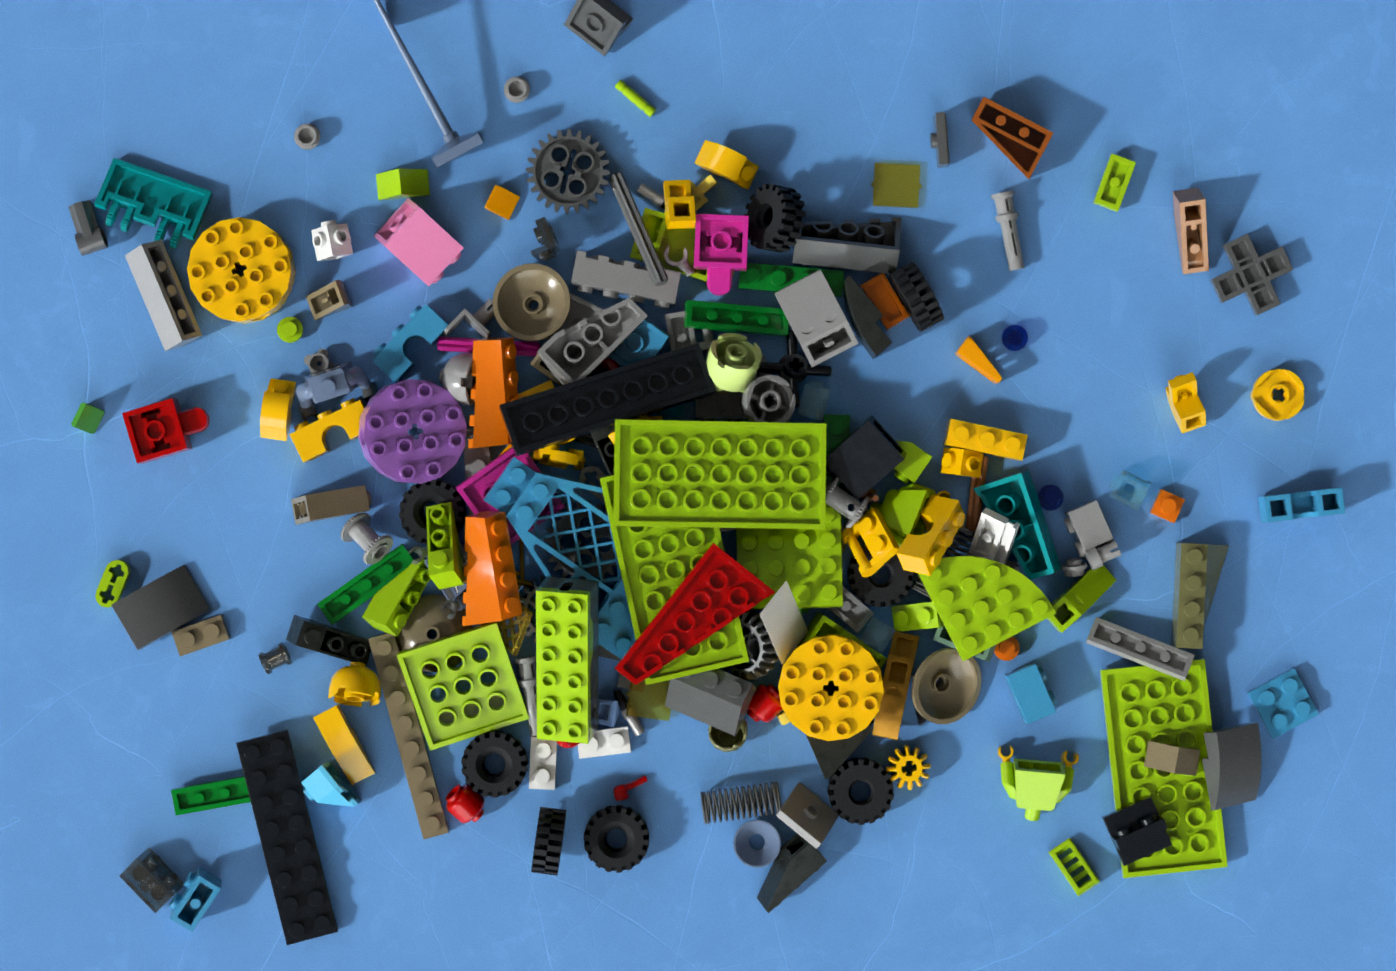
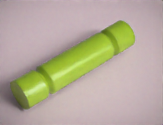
(634, 97)

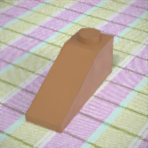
(1191, 229)

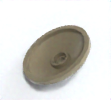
(527, 285)
(428, 616)
(955, 691)

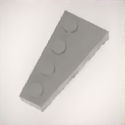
(623, 279)

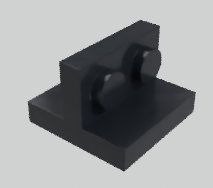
(1137, 830)

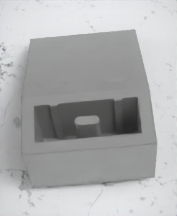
(816, 318)

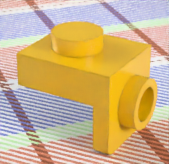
(961, 462)

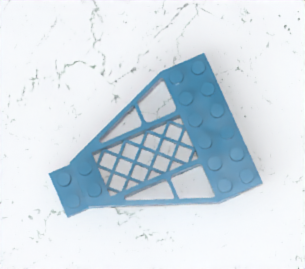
(522, 497)

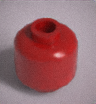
(765, 704)
(465, 803)

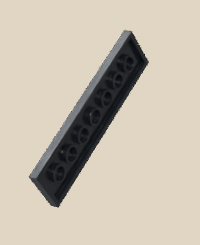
(607, 396)
(287, 837)

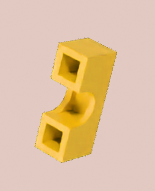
(310, 438)
(985, 439)
(924, 552)

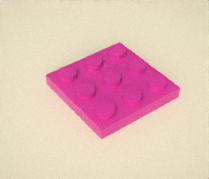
(478, 485)

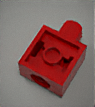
(163, 429)

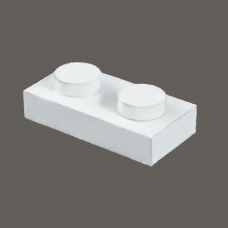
(606, 742)
(542, 764)

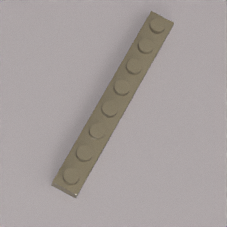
(409, 737)

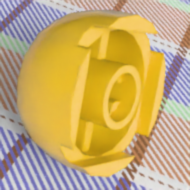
(355, 685)

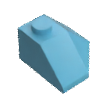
(329, 787)

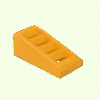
(973, 356)

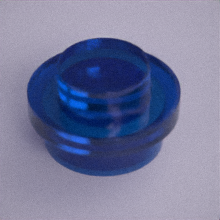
(1014, 337)
(1050, 497)

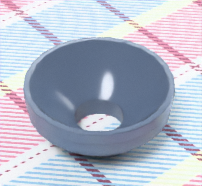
(757, 857)

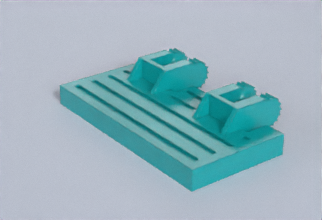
(152, 196)

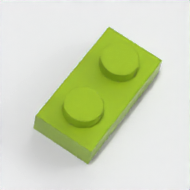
(1114, 182)
(915, 616)

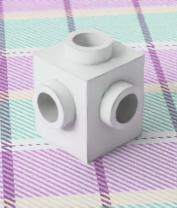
(331, 241)

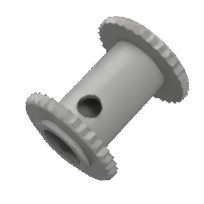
(840, 499)
(358, 529)

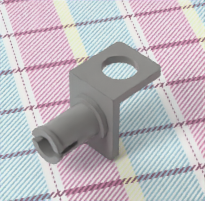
(477, 320)

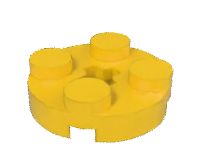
(1278, 379)
(561, 459)

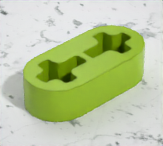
(107, 581)

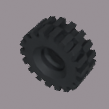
(775, 218)
(916, 296)
(418, 496)
(875, 594)
(474, 763)
(860, 811)
(548, 841)
(616, 858)

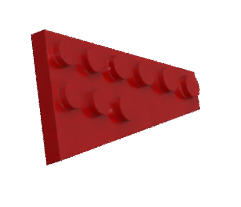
(702, 604)

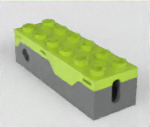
(567, 660)

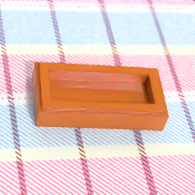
(885, 299)

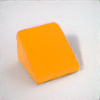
(501, 202)

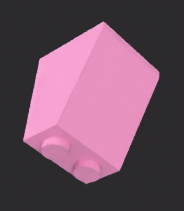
(419, 242)

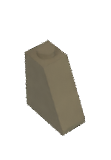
(331, 504)

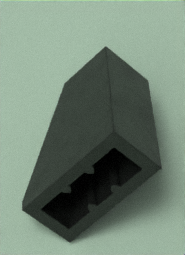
(833, 754)

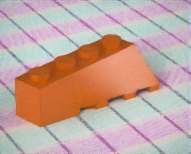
(495, 384)
(490, 570)

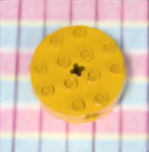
(217, 259)
(850, 706)

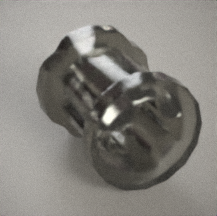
(275, 658)

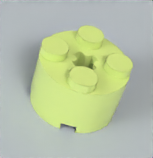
(733, 362)

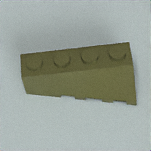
(1194, 588)

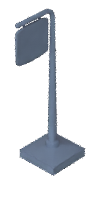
(454, 144)

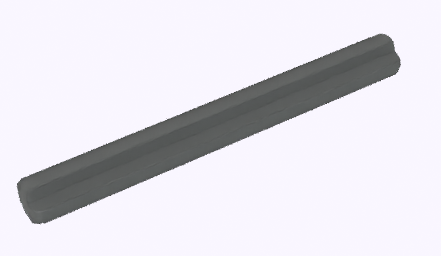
(638, 229)

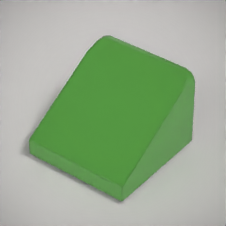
(87, 418)

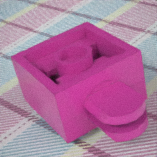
(720, 248)

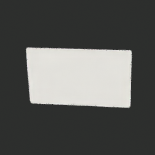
(784, 622)

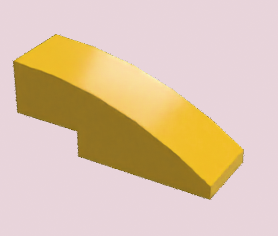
(344, 744)

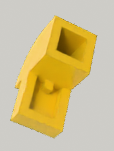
(726, 163)
(679, 204)
(1185, 402)
(276, 409)

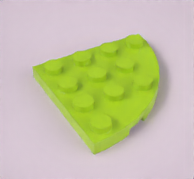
(983, 602)

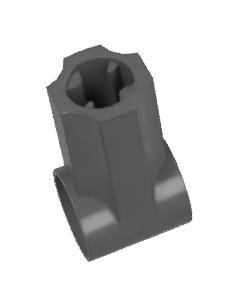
(89, 234)

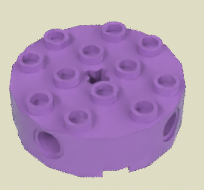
(438, 437)

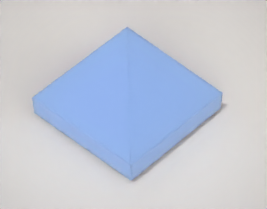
(607, 711)

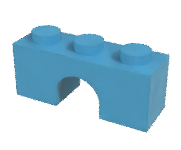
(393, 357)
(1301, 505)

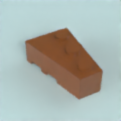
(1012, 134)

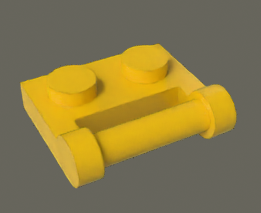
(877, 539)

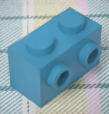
(1030, 692)
(195, 899)

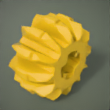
(914, 774)

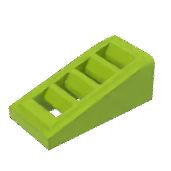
(1066, 872)

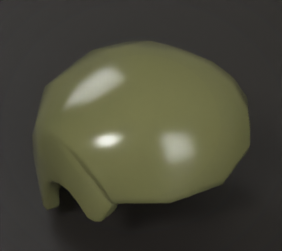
(727, 742)

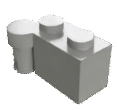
(1092, 534)

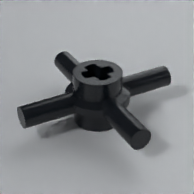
(797, 363)

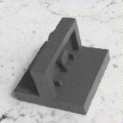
(598, 23)

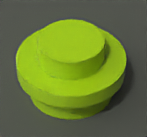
(290, 329)

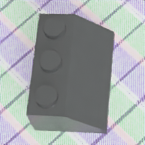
(712, 698)

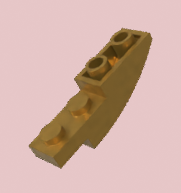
(895, 685)

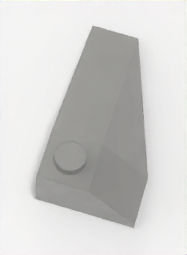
(587, 345)

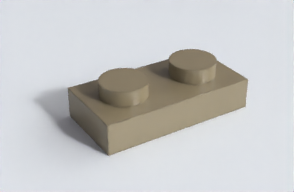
(201, 635)

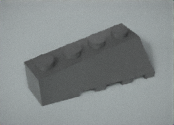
(850, 245)

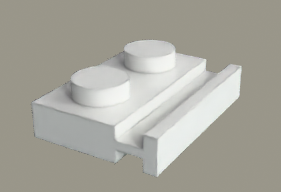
(994, 537)

